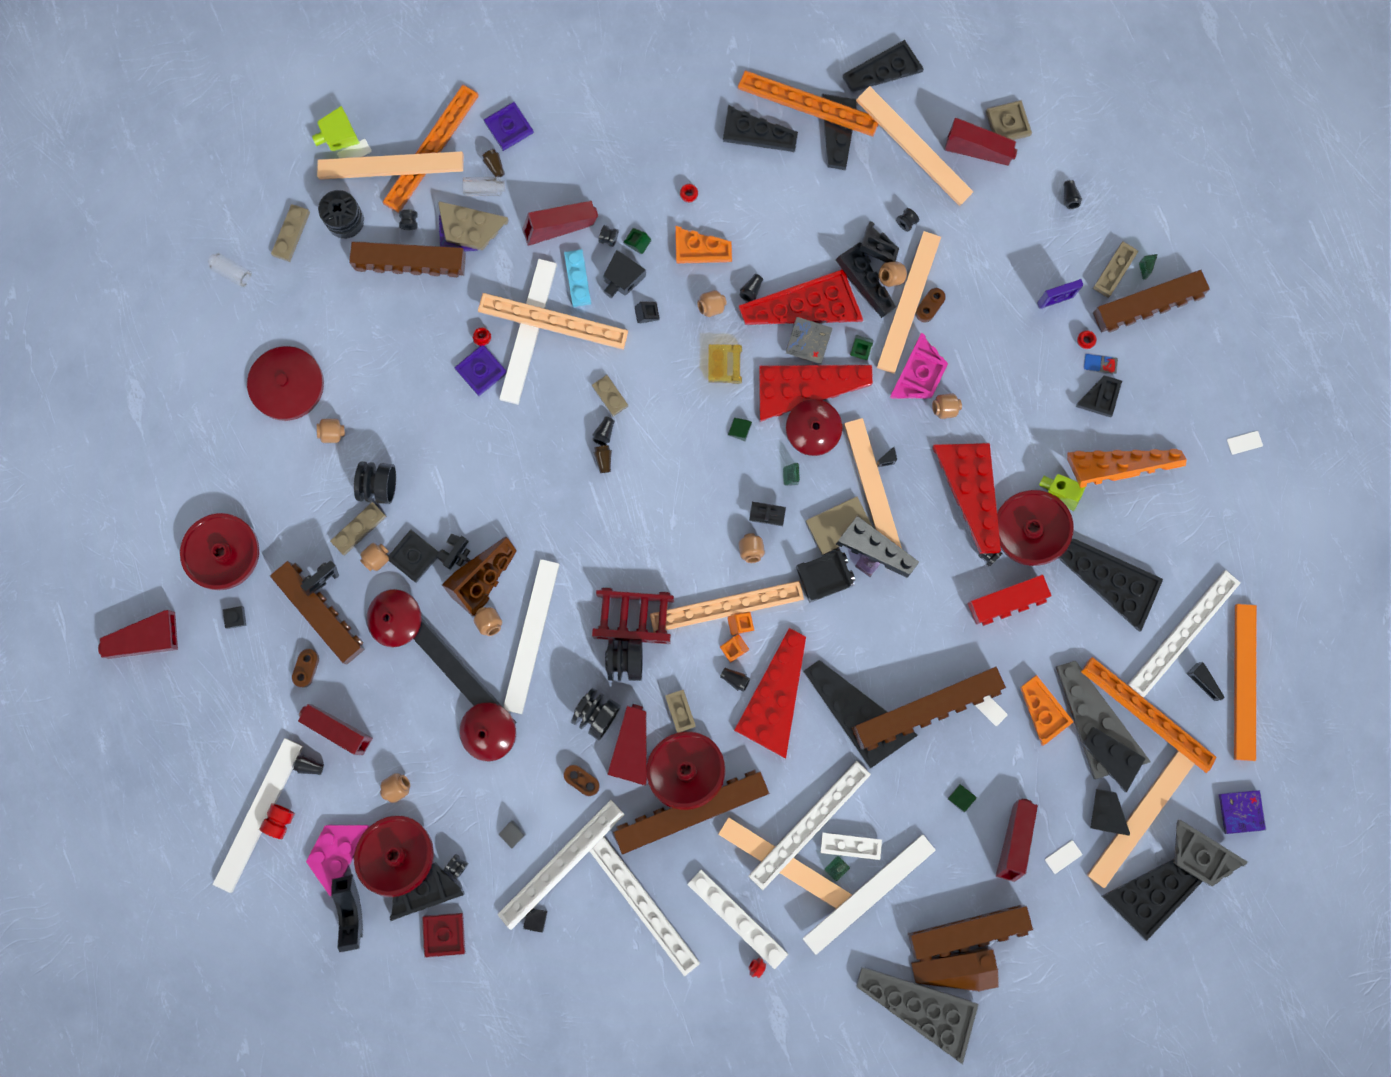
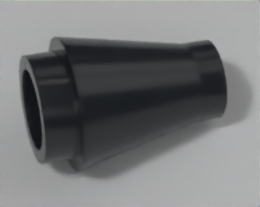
(1072, 197)
(751, 288)
(603, 432)
(736, 679)
(307, 765)

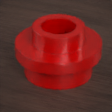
(688, 188)
(481, 332)
(1086, 334)
(757, 967)

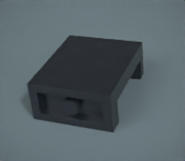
(825, 575)

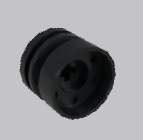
(346, 222)
(375, 483)
(624, 660)
(595, 713)

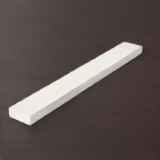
(527, 334)
(1183, 633)
(531, 636)
(809, 825)
(249, 831)
(560, 864)
(868, 894)
(644, 906)

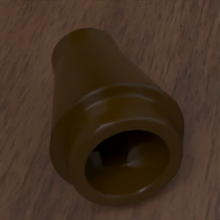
(493, 162)
(603, 458)

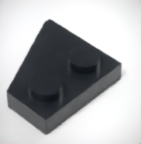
(878, 245)
(1102, 397)
(317, 581)
(1108, 813)

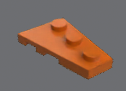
(700, 248)
(1044, 710)

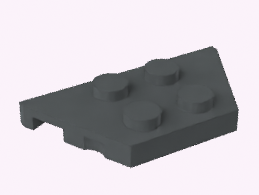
(1203, 856)

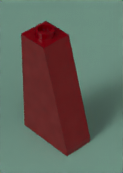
(980, 143)
(558, 221)
(146, 636)
(334, 729)
(630, 752)
(1017, 841)

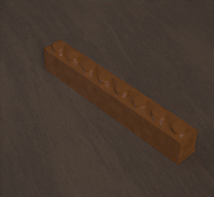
(929, 707)
(674, 820)

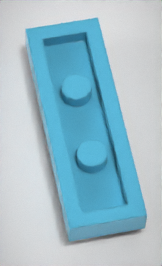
(577, 278)

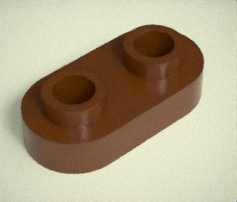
(930, 304)
(306, 668)
(581, 781)

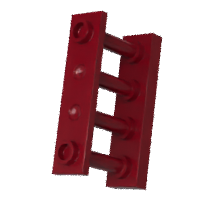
(622, 632)

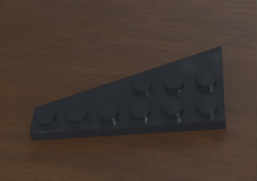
(1119, 583)
(850, 709)
(1152, 897)

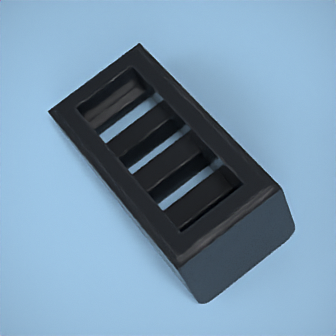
(1202, 677)

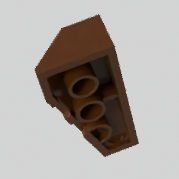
(476, 579)
(963, 970)

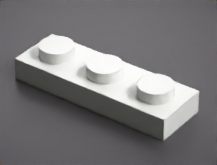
(851, 846)

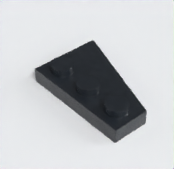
(1115, 757)

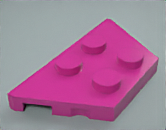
(921, 372)
(334, 852)

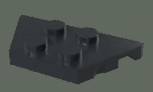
(433, 890)

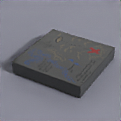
(808, 340)

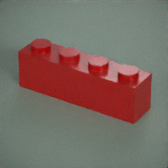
(1010, 599)

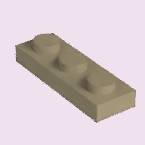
(290, 233)
(1115, 269)
(358, 528)

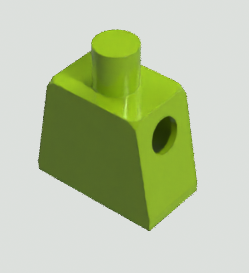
(335, 131)
(1070, 489)

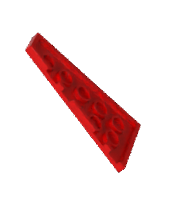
(818, 300)
(789, 385)
(972, 484)
(772, 706)

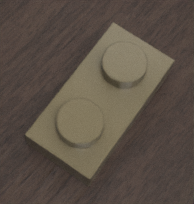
(610, 395)
(680, 711)

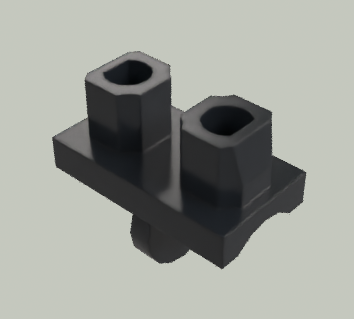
(767, 514)
(459, 545)

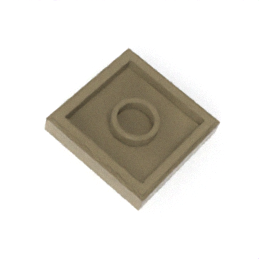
(1009, 120)

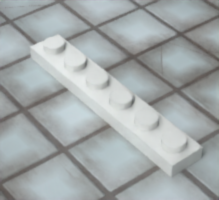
(737, 919)

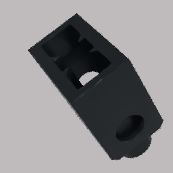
(622, 275)

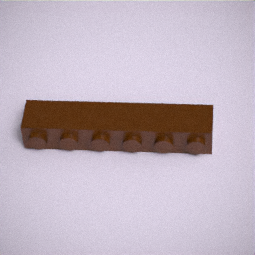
(407, 258)
(1150, 301)
(318, 613)
(969, 932)

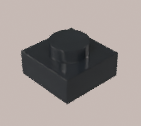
(234, 617)

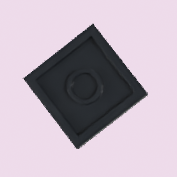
(413, 556)

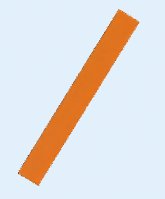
(808, 103)
(433, 143)
(1245, 682)
(1149, 714)

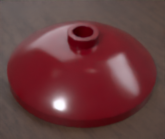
(800, 429)
(403, 618)
(498, 729)

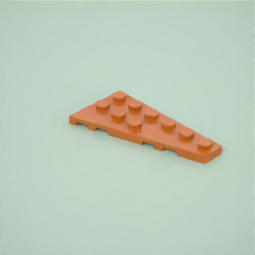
(1120, 464)

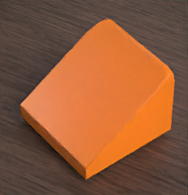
(740, 623)
(734, 648)

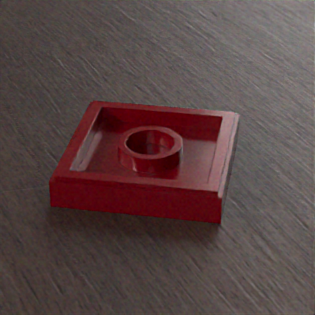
(443, 935)

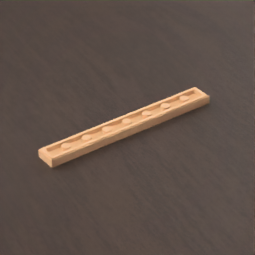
(914, 145)
(390, 165)
(908, 302)
(553, 321)
(871, 480)
(730, 605)
(1141, 819)
(793, 870)

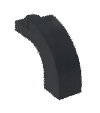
(349, 913)

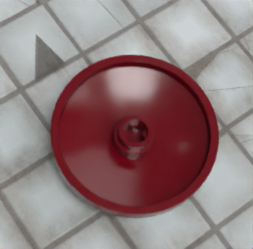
(285, 383)
(1034, 527)
(219, 551)
(685, 770)
(393, 856)

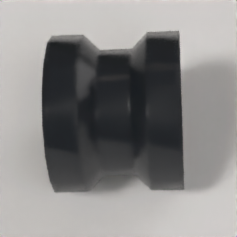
(408, 219)
(907, 219)
(608, 235)
(990, 558)
(456, 866)

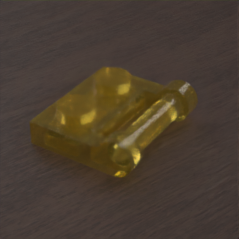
(718, 364)

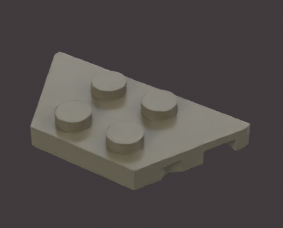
(469, 226)

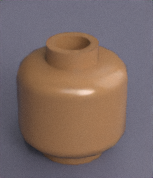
(892, 274)
(711, 303)
(946, 406)
(330, 431)
(751, 548)
(374, 557)
(487, 621)
(395, 787)

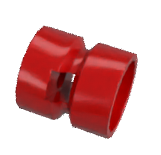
(275, 824)

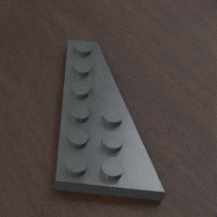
(1090, 711)
(932, 1013)

